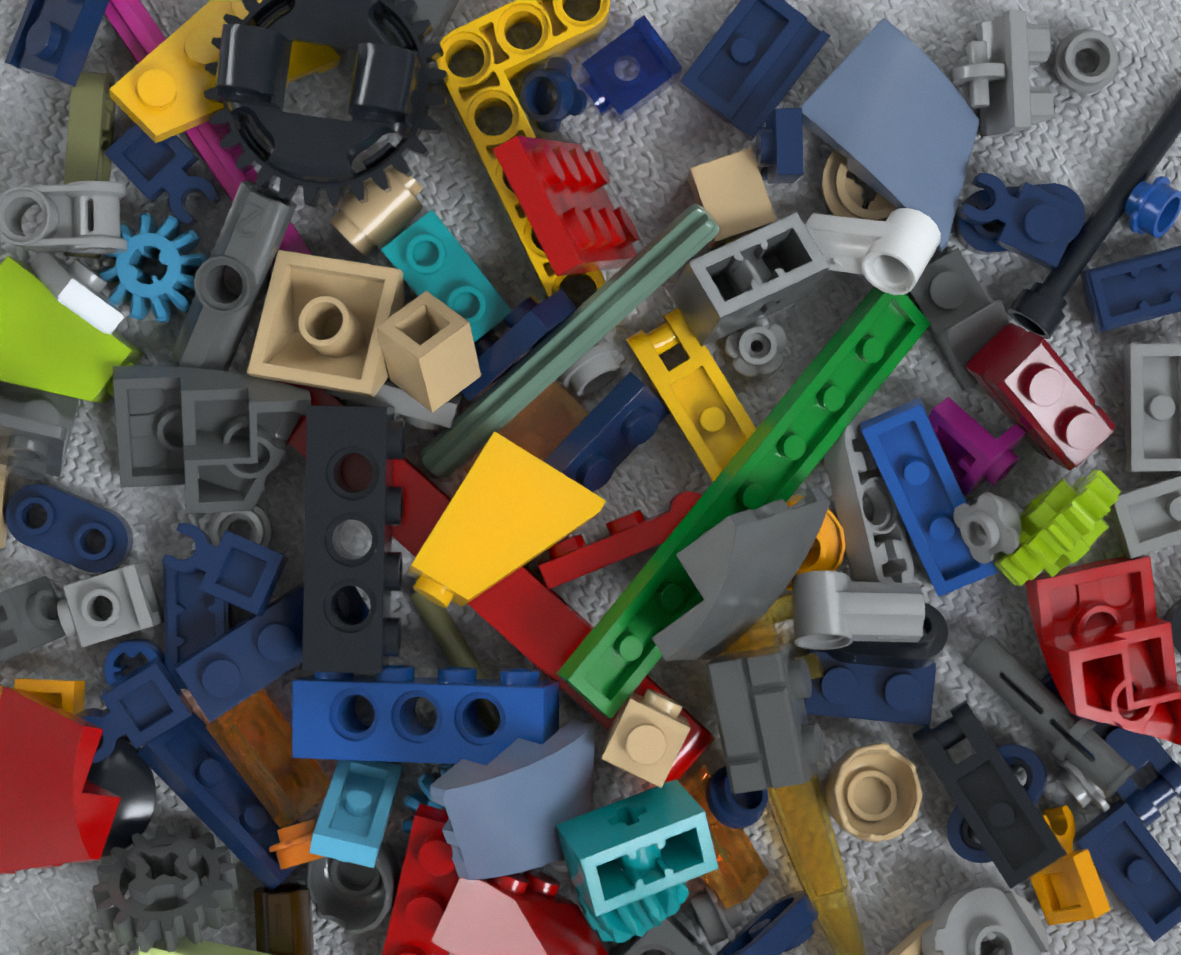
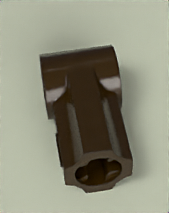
(284, 920)

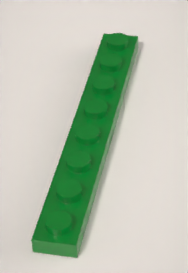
(763, 471)

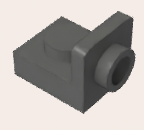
(28, 618)

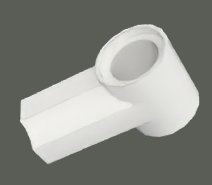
(885, 252)

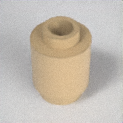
(380, 217)

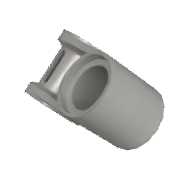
(76, 217)

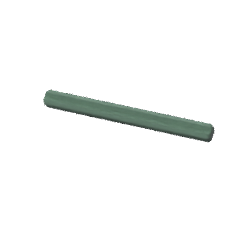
(570, 340)

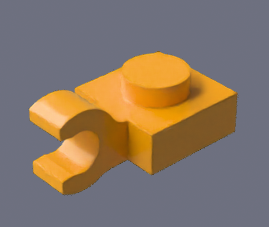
(1071, 885)

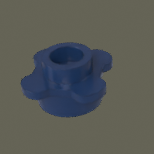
(538, 99)

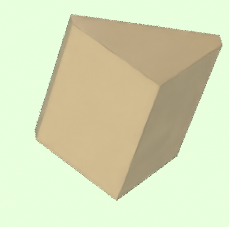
(324, 323)

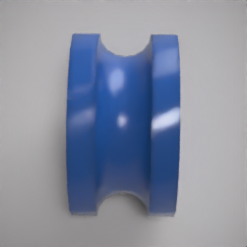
(131, 648)

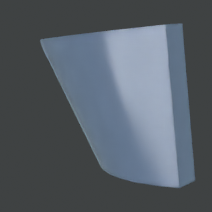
(897, 124)
(510, 809)

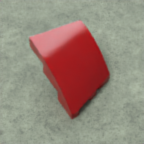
(1108, 645)
(45, 797)

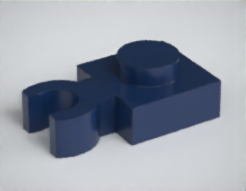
(781, 146)
(160, 169)
(1031, 222)
(234, 571)
(139, 706)

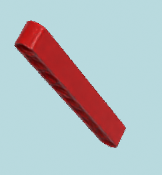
(518, 605)

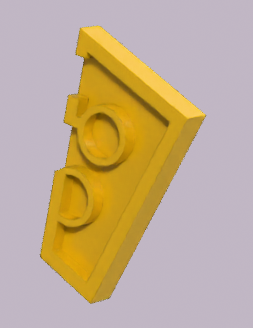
(169, 84)

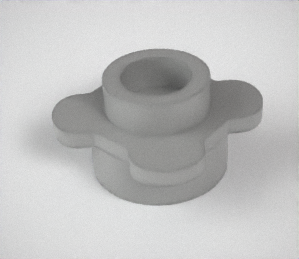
(988, 527)
(1079, 787)

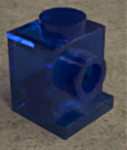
(656, 68)

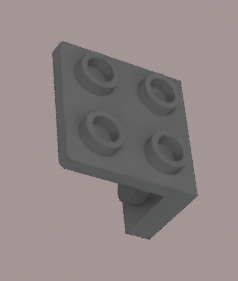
(34, 430)

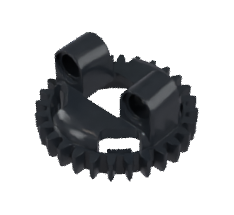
(315, 152)

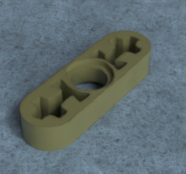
(90, 132)

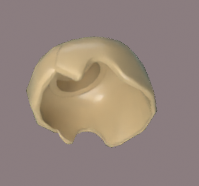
(873, 792)

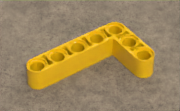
(492, 88)

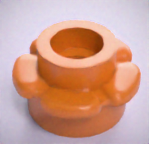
(295, 845)

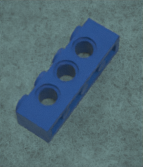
(329, 728)

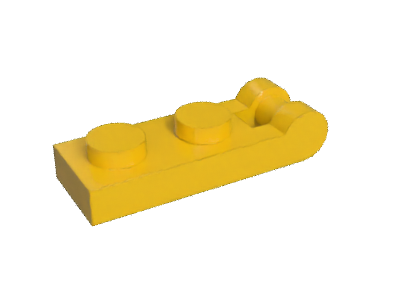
(694, 393)

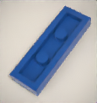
(924, 493)

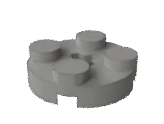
(985, 915)

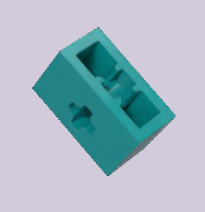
(439, 264)
(637, 847)

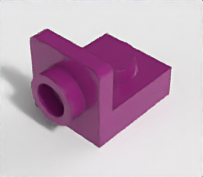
(973, 450)

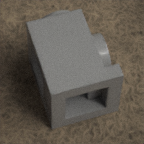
(133, 602)

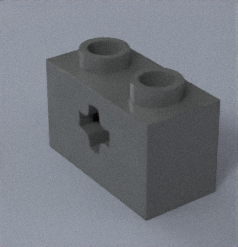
(749, 279)

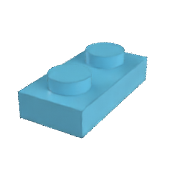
(356, 811)

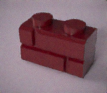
(1040, 396)

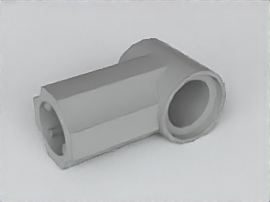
(836, 611)

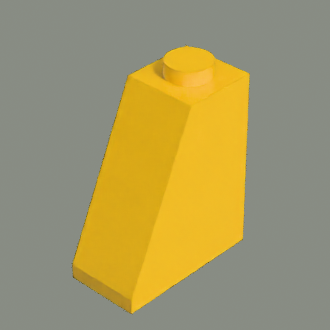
(498, 522)

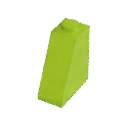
(50, 344)

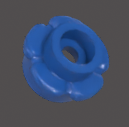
(1153, 207)

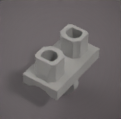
(1000, 74)

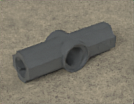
(250, 247)

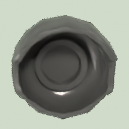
(354, 893)

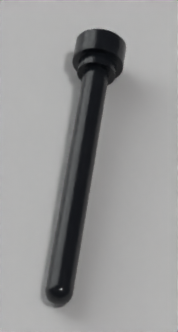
(1042, 306)

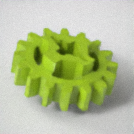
(1059, 527)

